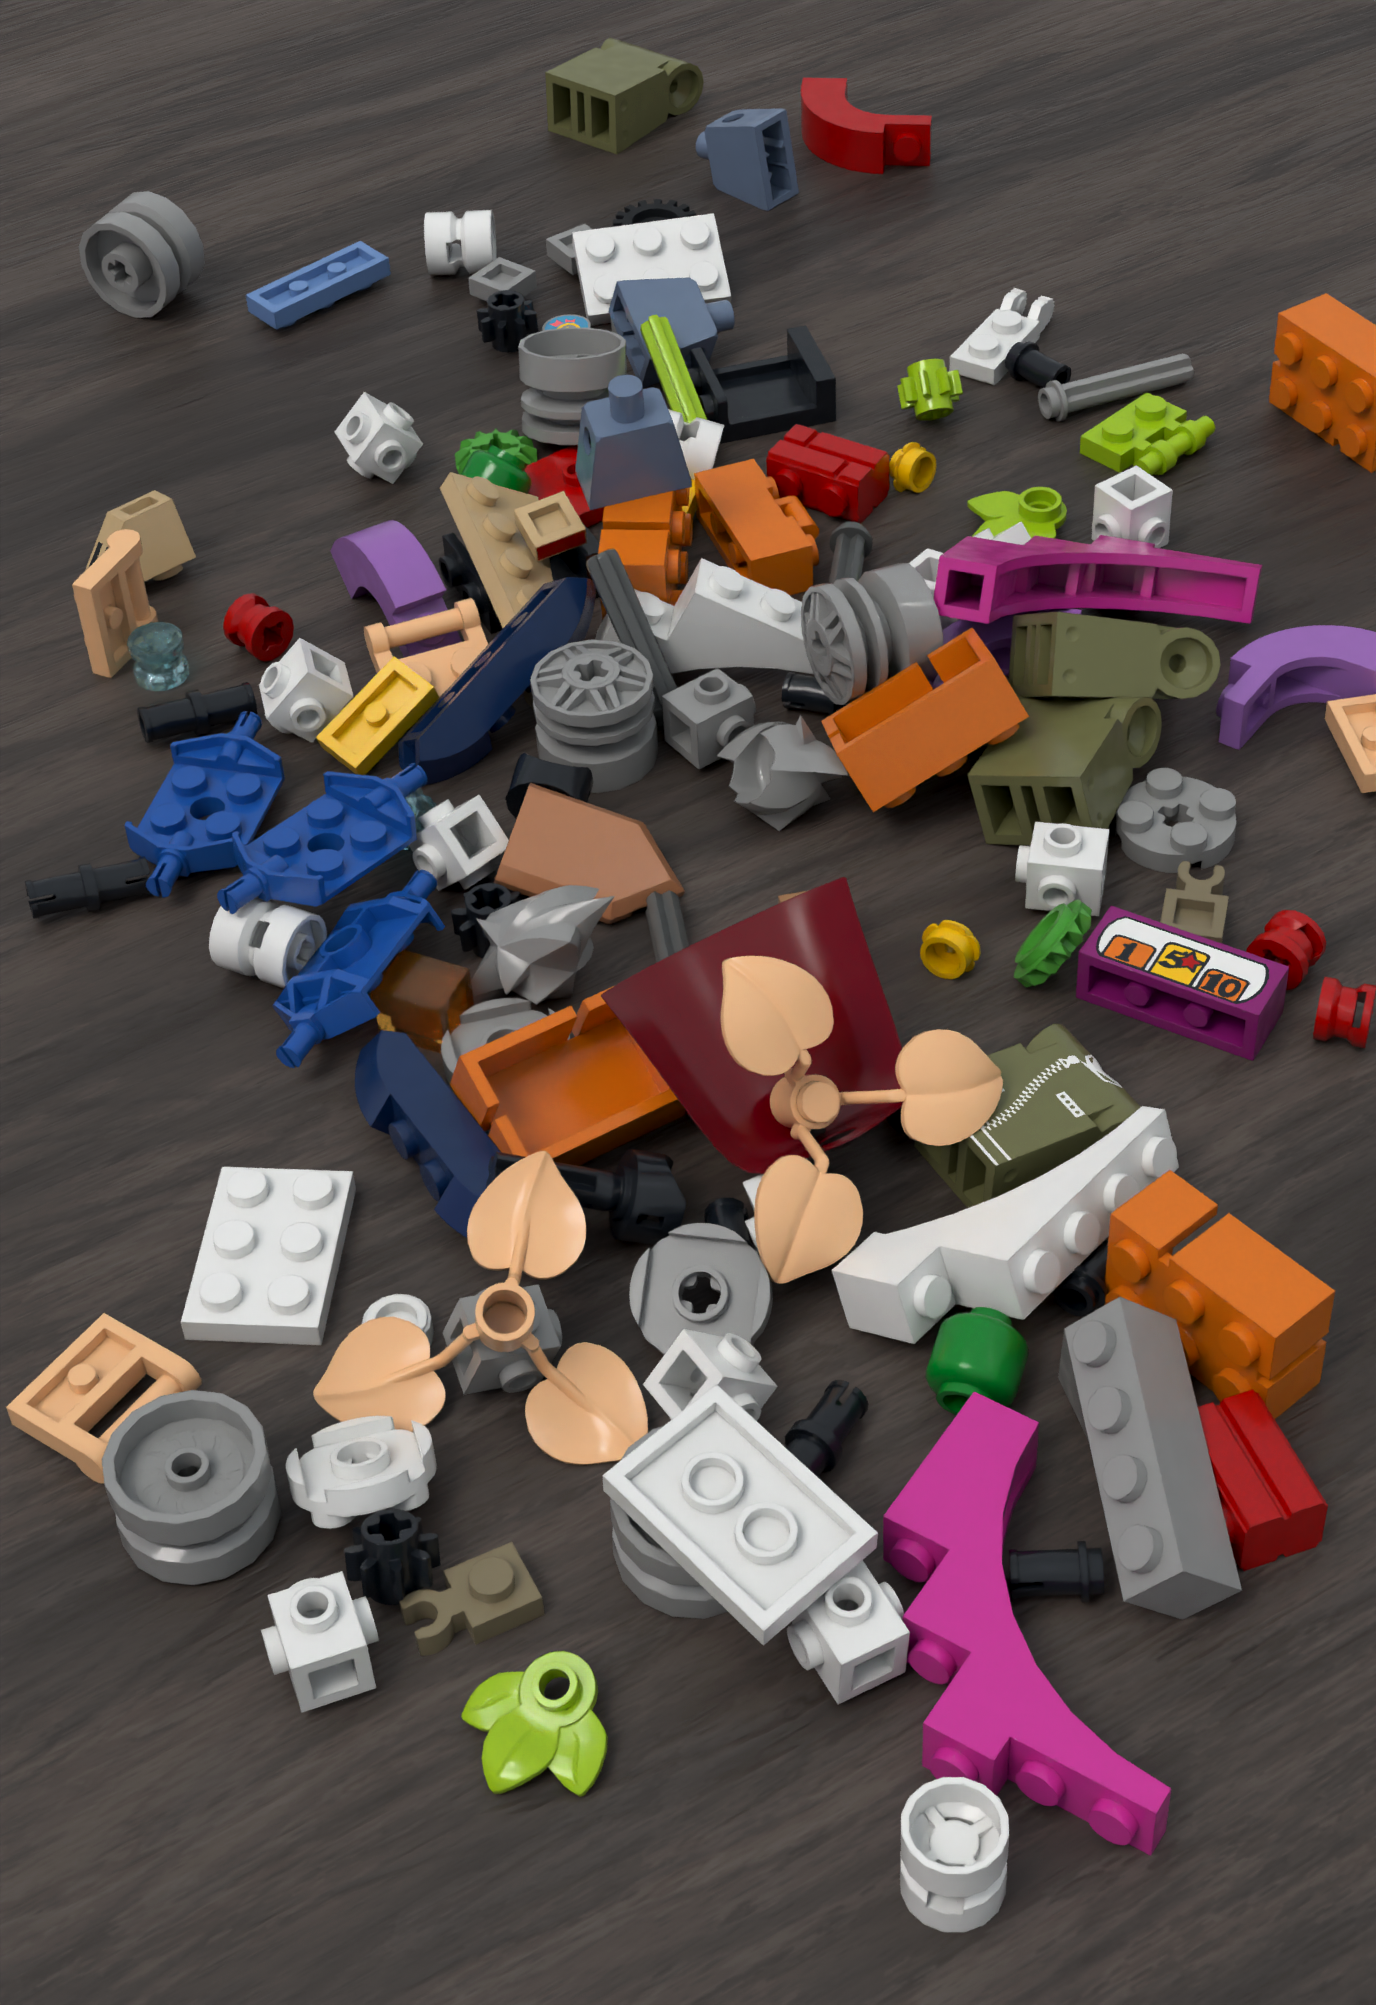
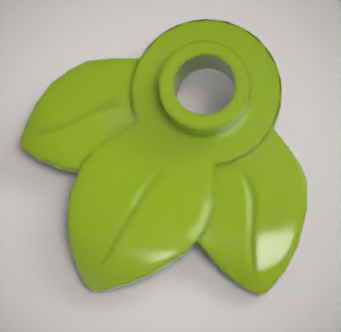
(1036, 507)
(539, 1732)

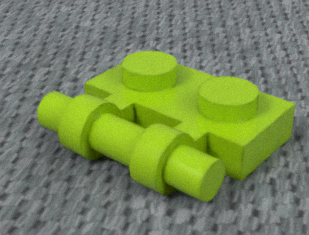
(1146, 435)

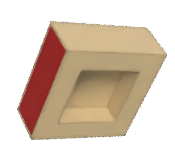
(550, 526)

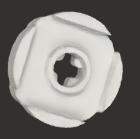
(362, 1470)

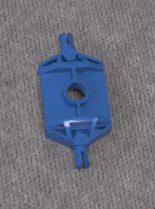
(210, 776)
(328, 841)
(349, 964)

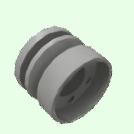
(564, 374)
(869, 630)
(596, 711)

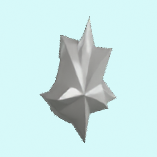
(780, 770)
(540, 943)

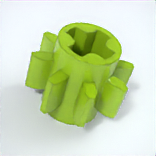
(930, 389)

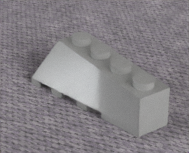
(1149, 1458)

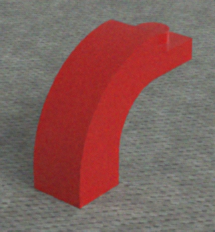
(856, 137)

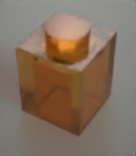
(422, 998)

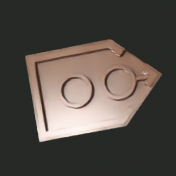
(581, 844)

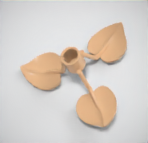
(768, 1023)
(524, 1224)

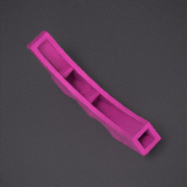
(997, 579)
(999, 1708)

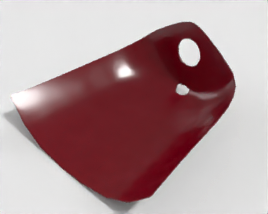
(677, 1024)

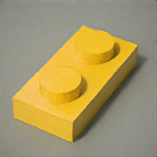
(377, 717)

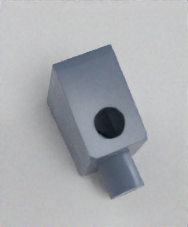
(751, 156)
(681, 302)
(628, 446)

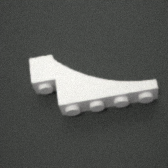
(724, 624)
(1007, 1248)

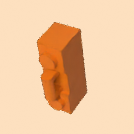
(755, 529)

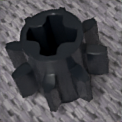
(507, 320)
(479, 904)
(392, 1556)

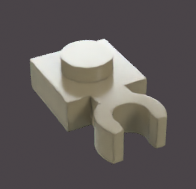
(1197, 904)
(481, 1594)

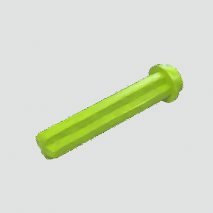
(671, 368)

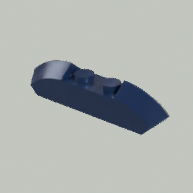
(456, 727)
(425, 1121)

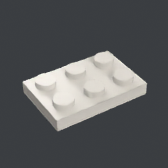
(649, 251)
(269, 1256)
(740, 1513)

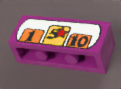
(1181, 982)

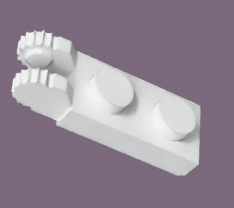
(985, 350)

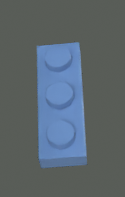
(318, 285)

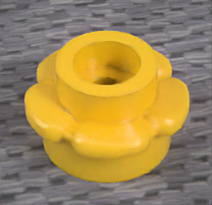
(912, 468)
(949, 949)

